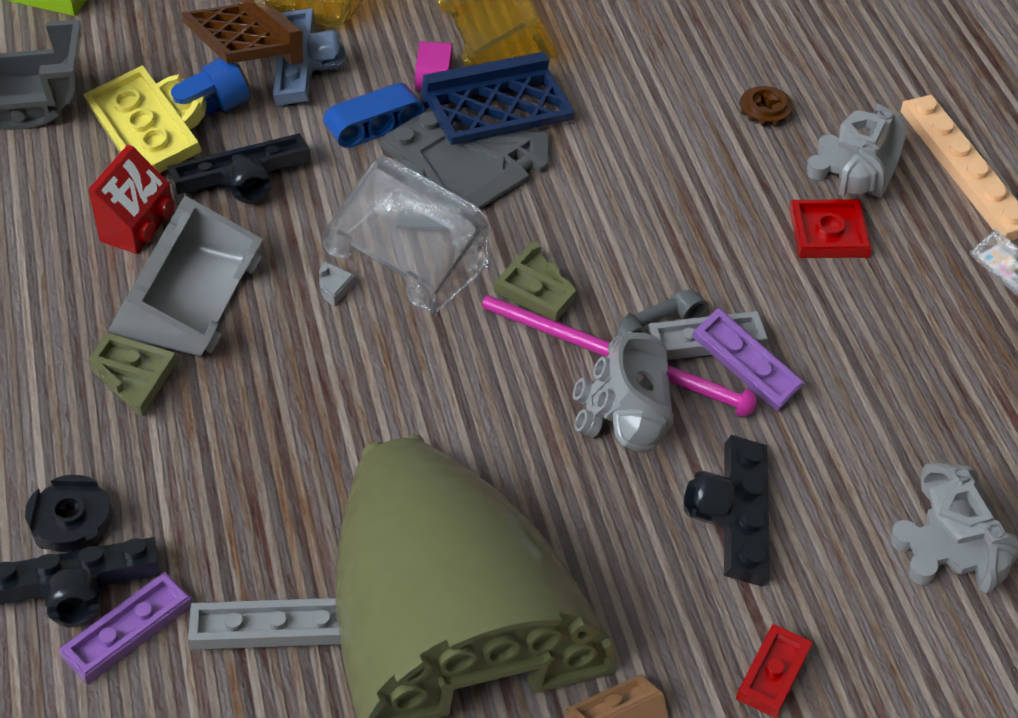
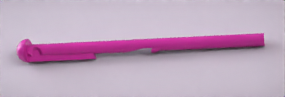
(745, 402)

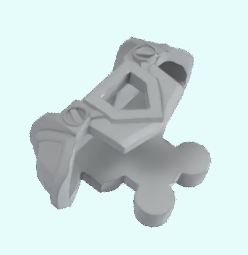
(861, 161)
(638, 410)
(957, 530)

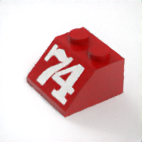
(130, 201)

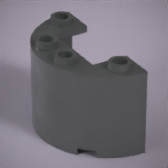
(40, 81)

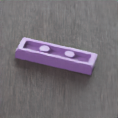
(748, 359)
(125, 627)

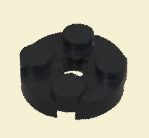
(72, 533)

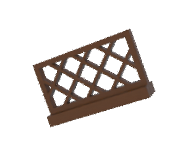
(247, 32)

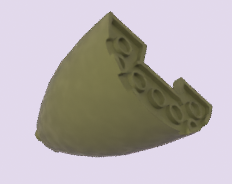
(450, 589)

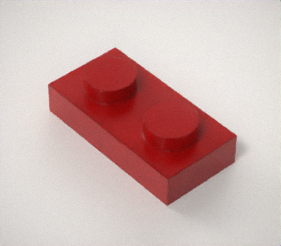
(774, 670)

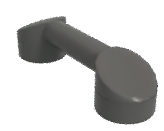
(686, 303)

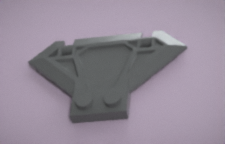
(472, 169)

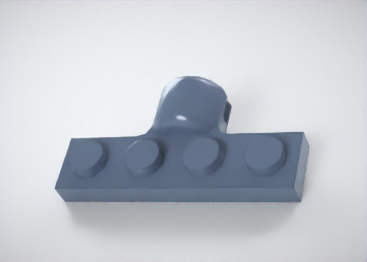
(320, 53)

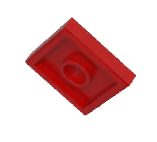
(830, 228)

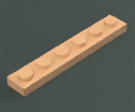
(964, 164)

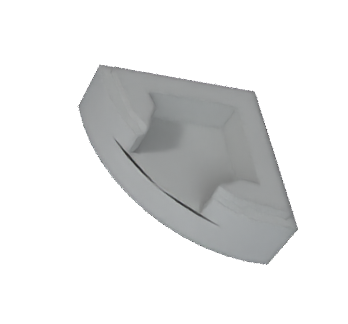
(334, 282)

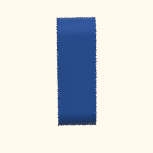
(372, 114)

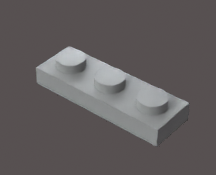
(678, 334)

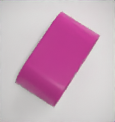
(432, 58)

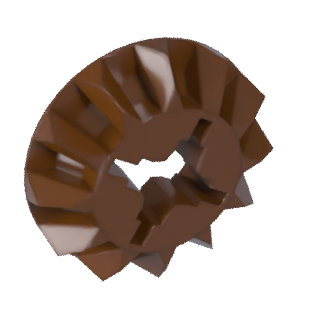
(776, 101)

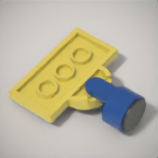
(162, 114)

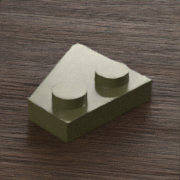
(536, 284)
(132, 369)

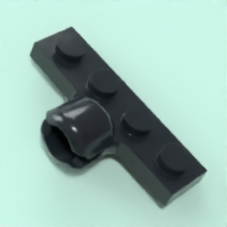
(241, 169)
(738, 506)
(74, 578)

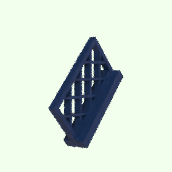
(492, 81)

